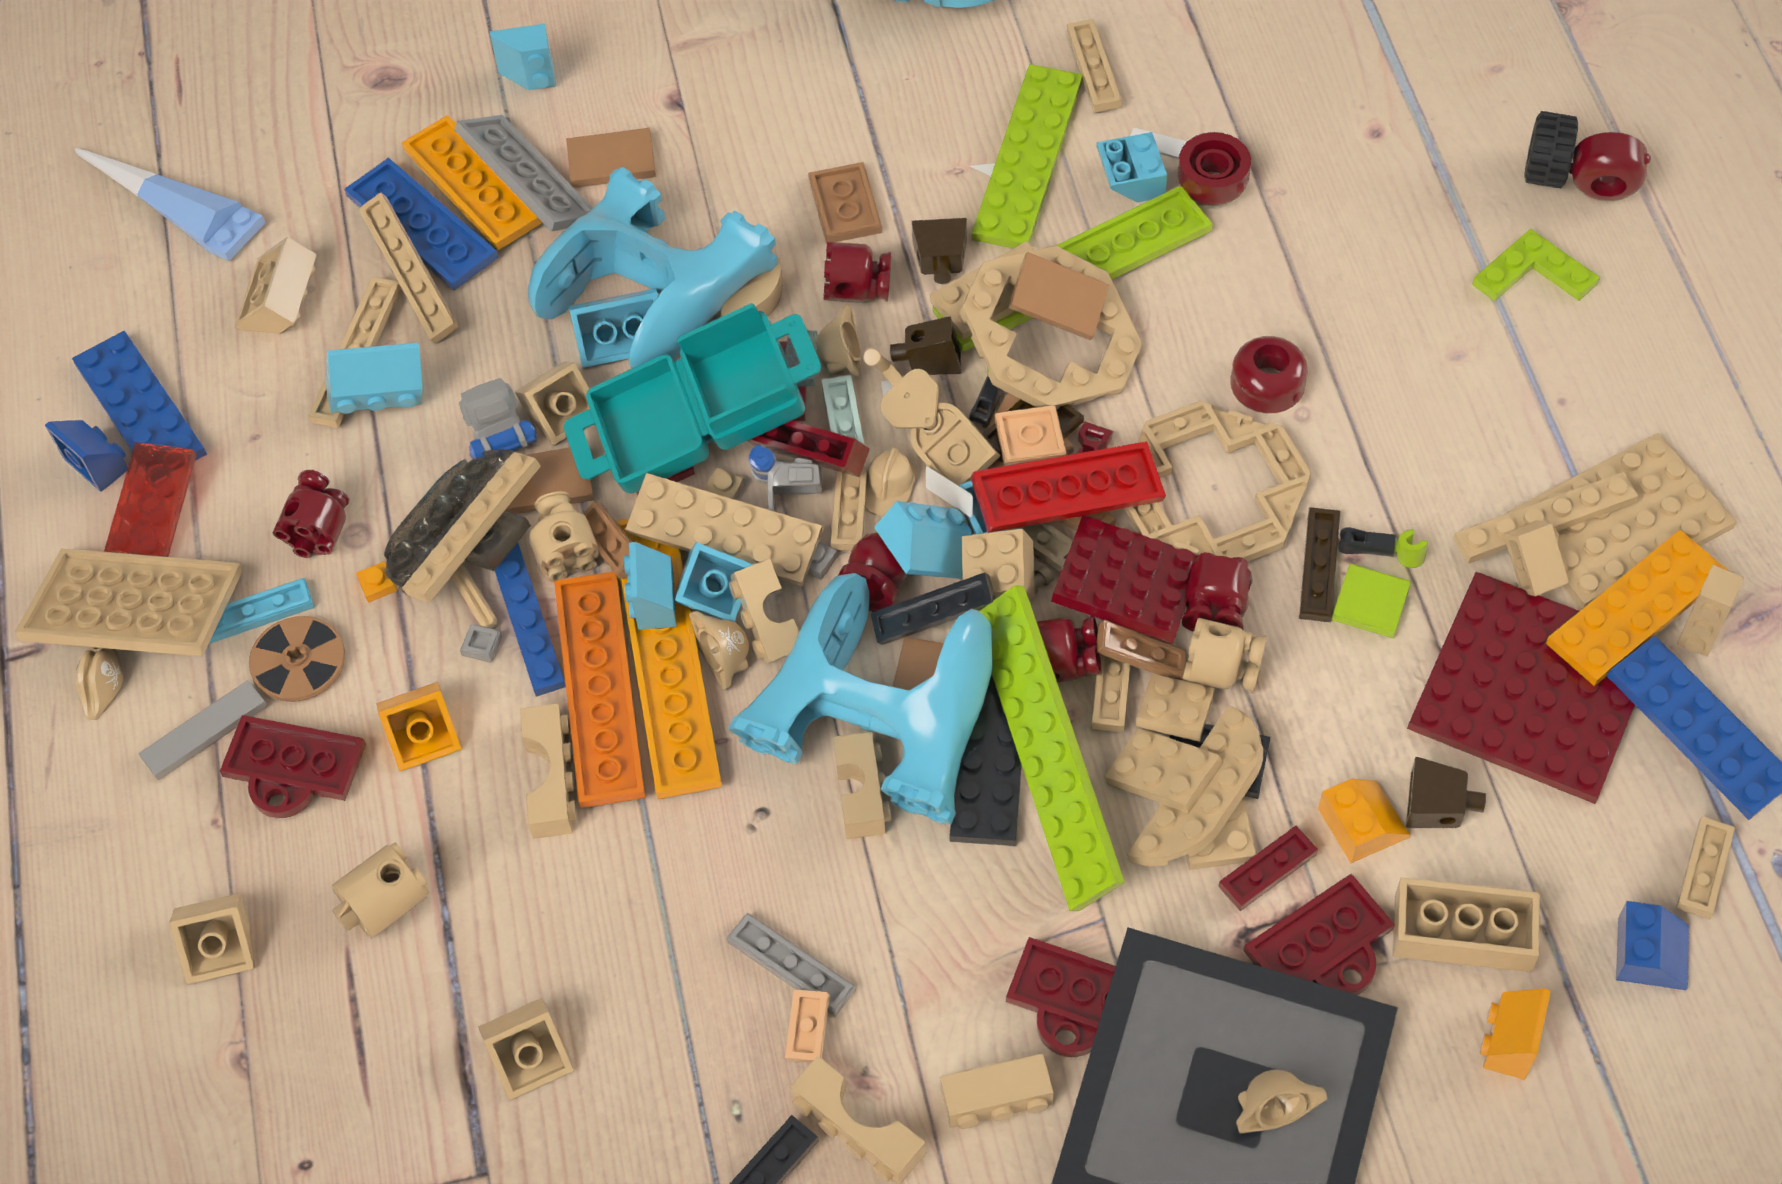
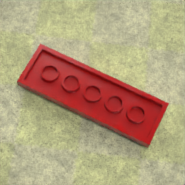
(1067, 486)

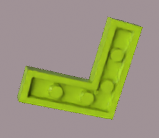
(1537, 253)

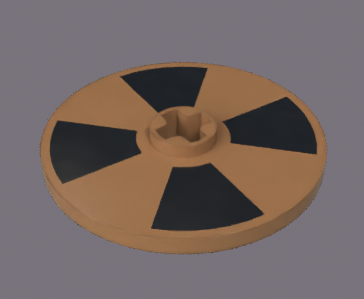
(307, 677)

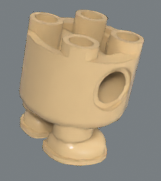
(562, 533)
(1217, 655)

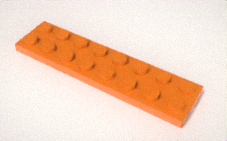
(599, 690)

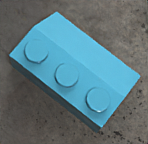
(609, 325)
(374, 377)
(925, 538)

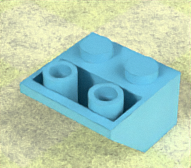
(1134, 166)
(650, 587)

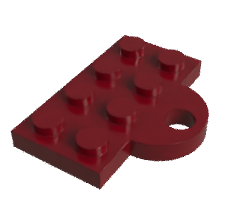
(291, 763)
(1326, 938)
(1063, 991)

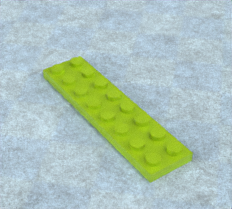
(1027, 157)

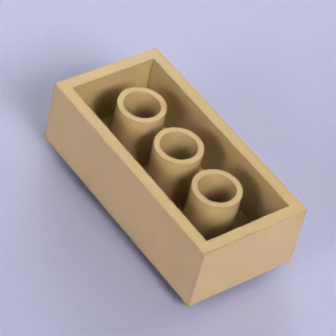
(1466, 924)

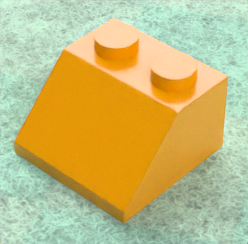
(418, 726)
(1361, 818)
(1515, 1031)

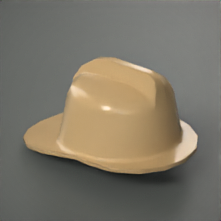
(888, 481)

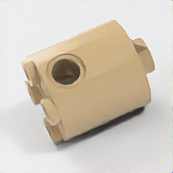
(369, 897)

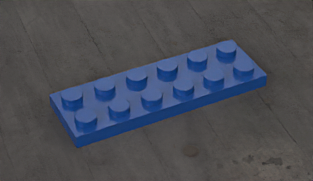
(437, 234)
(134, 396)
(1700, 726)

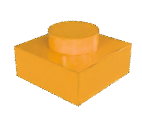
(375, 582)

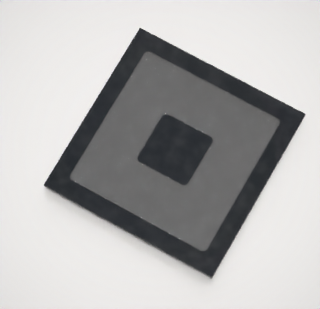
(1182, 1045)

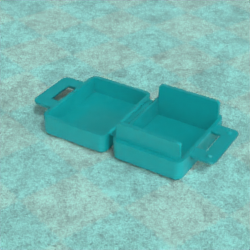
(725, 385)

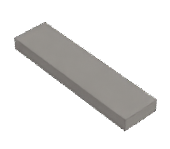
(202, 730)
(789, 962)

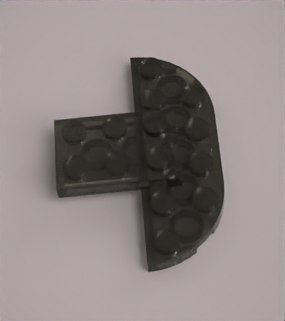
(440, 511)

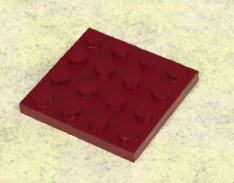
(1125, 579)

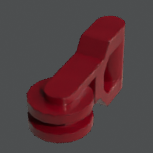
(1094, 431)

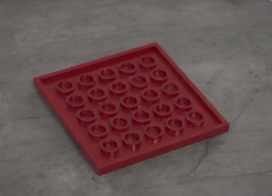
(1516, 699)

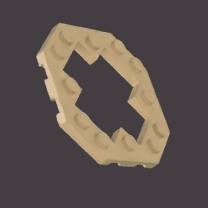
(994, 341)
(1234, 432)

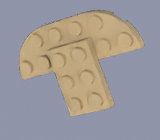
(1192, 784)

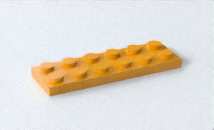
(470, 183)
(1634, 608)

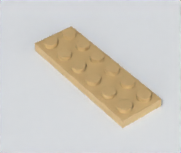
(687, 515)

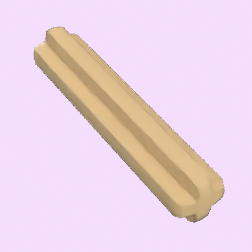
(474, 597)

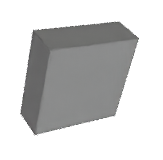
(481, 643)

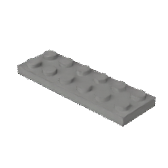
(524, 170)

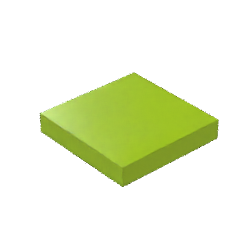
(1371, 600)

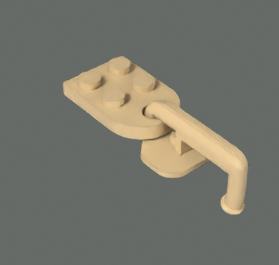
(952, 442)

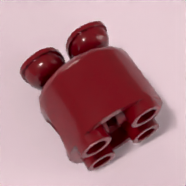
(855, 273)
(312, 516)
(1217, 590)
(1064, 645)

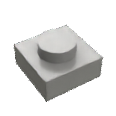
(822, 560)

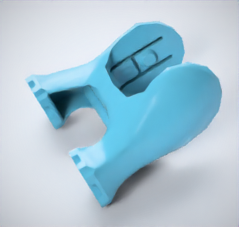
(688, 282)
(929, 719)

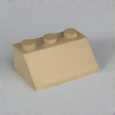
(277, 288)

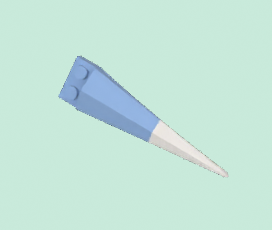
(208, 218)

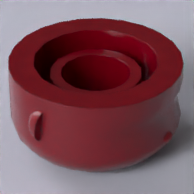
(1218, 154)
(1609, 166)
(1267, 391)

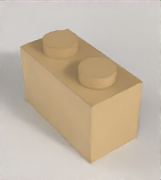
(1537, 557)

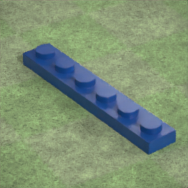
(529, 624)

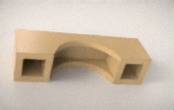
(549, 805)
(890, 1148)

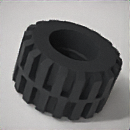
(1551, 149)

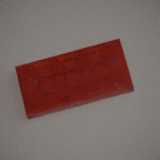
(151, 500)

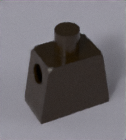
(940, 246)
(930, 347)
(1439, 796)

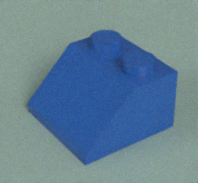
(88, 451)
(1652, 946)

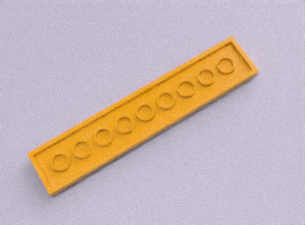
(673, 697)

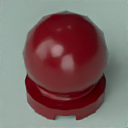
(879, 567)

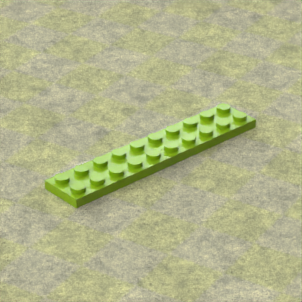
(1129, 240)
(1050, 753)

